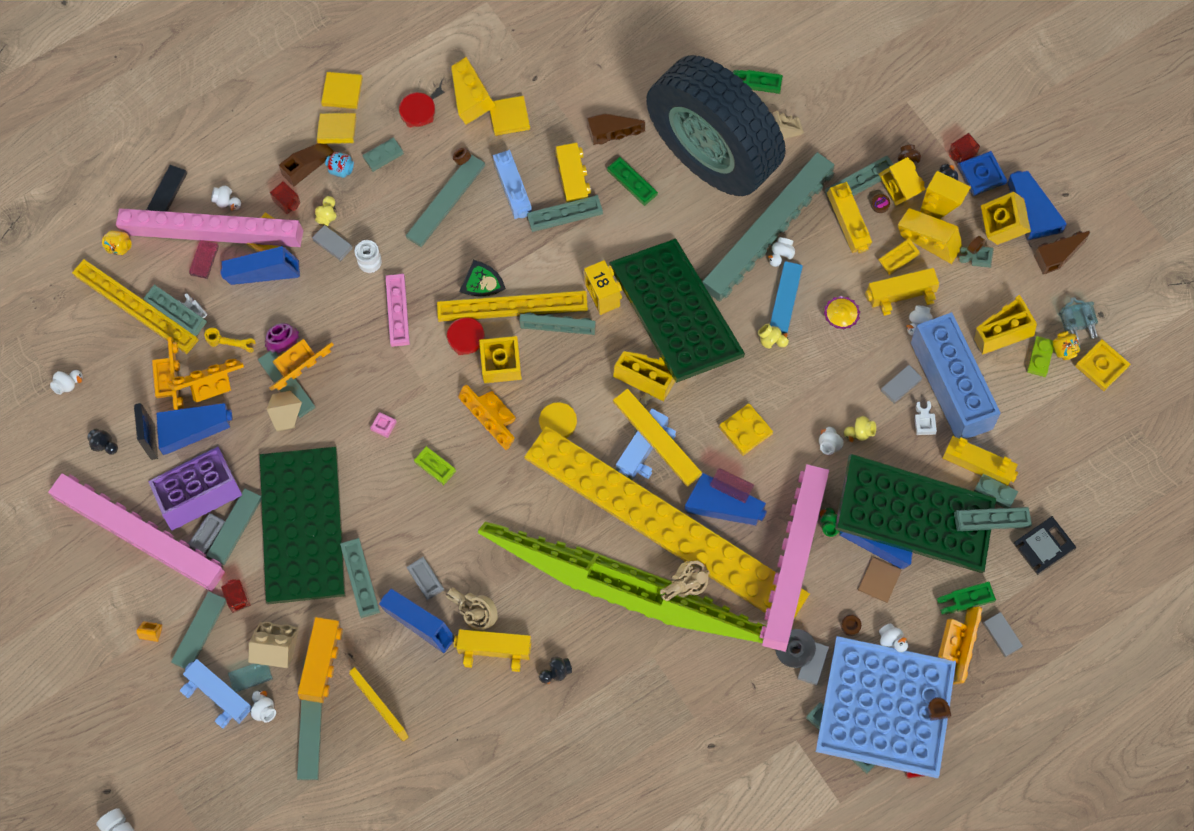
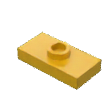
(899, 256)

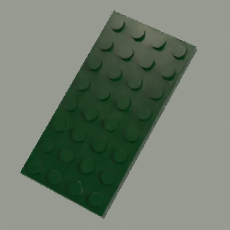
(676, 310)
(911, 513)
(301, 525)

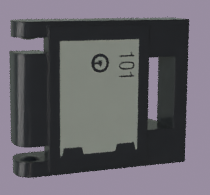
(1042, 547)

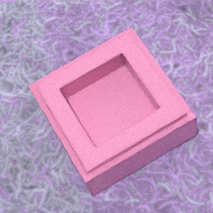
(383, 425)

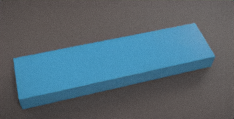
(786, 296)

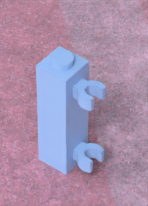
(512, 184)
(638, 450)
(220, 693)

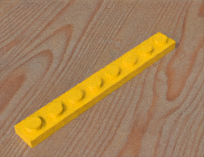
(134, 305)
(512, 306)

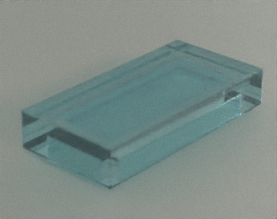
(249, 676)

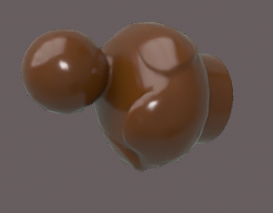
(910, 152)

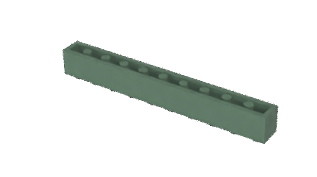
(768, 227)

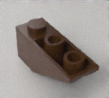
(611, 127)
(304, 162)
(1054, 255)

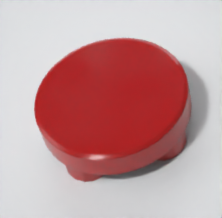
(417, 109)
(464, 335)

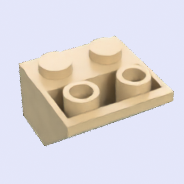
(273, 644)

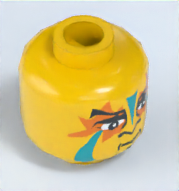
(116, 242)
(1066, 345)

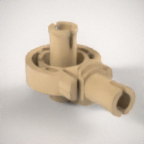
(687, 581)
(475, 609)

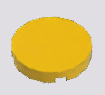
(559, 418)

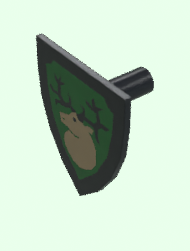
(482, 280)

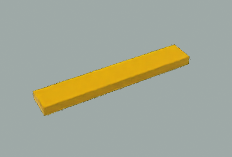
(657, 437)

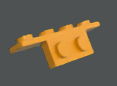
(295, 359)
(164, 371)
(207, 382)
(490, 413)
(959, 642)

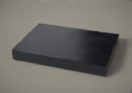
(145, 431)

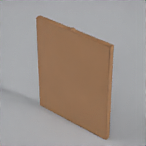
(879, 580)

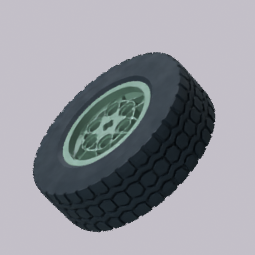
(716, 125)

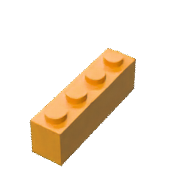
(319, 660)

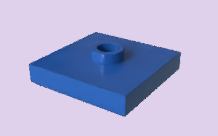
(982, 173)

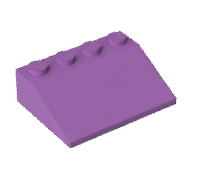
(194, 488)

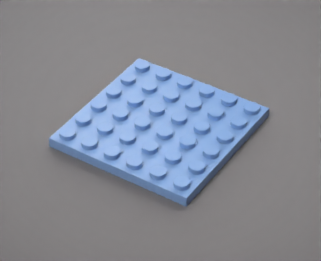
(880, 707)

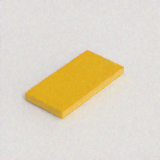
(378, 704)

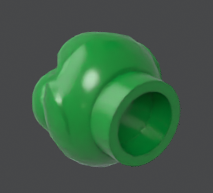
(828, 522)

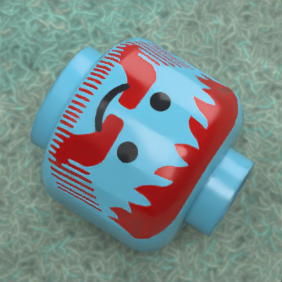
(339, 164)

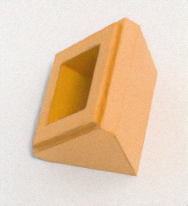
(149, 631)

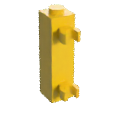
(849, 218)
(903, 287)
(980, 461)
(493, 645)

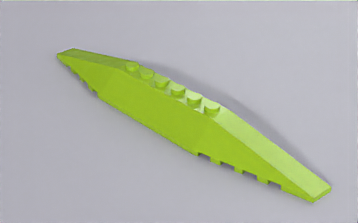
(622, 584)

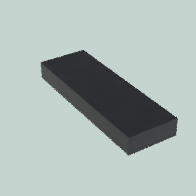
(167, 189)

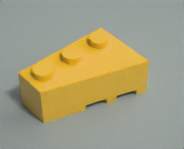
(470, 92)
(572, 172)
(943, 195)
(931, 234)
(1006, 327)
(644, 374)

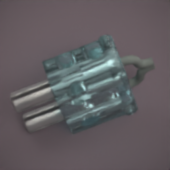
(1079, 317)

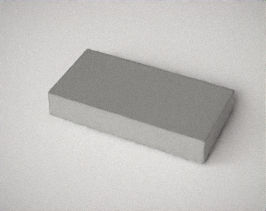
(332, 243)
(901, 384)
(206, 533)
(425, 578)
(1002, 634)
(811, 672)

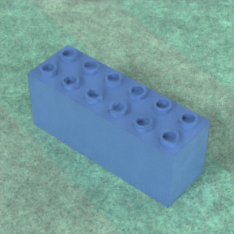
(955, 377)

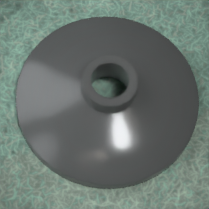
(803, 641)

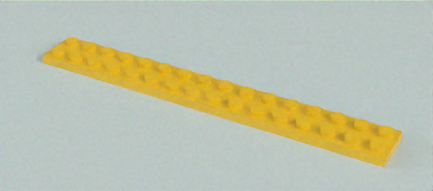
(655, 518)

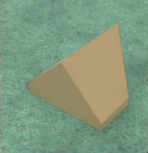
(788, 126)
(284, 410)

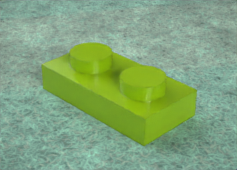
(1040, 356)
(435, 465)

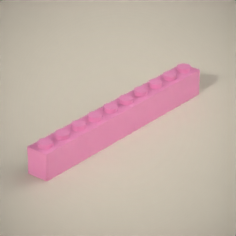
(210, 227)
(137, 532)
(795, 559)

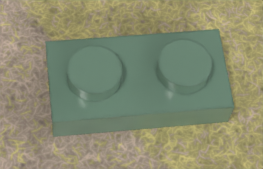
(383, 154)
(1004, 494)

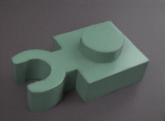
(982, 258)

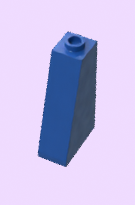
(1041, 213)
(261, 266)
(190, 425)
(716, 504)
(891, 554)
(417, 620)

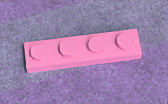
(397, 310)

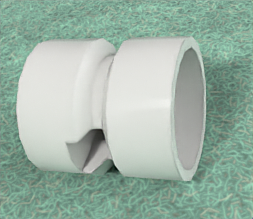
(368, 256)
(114, 821)

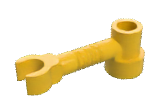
(214, 333)

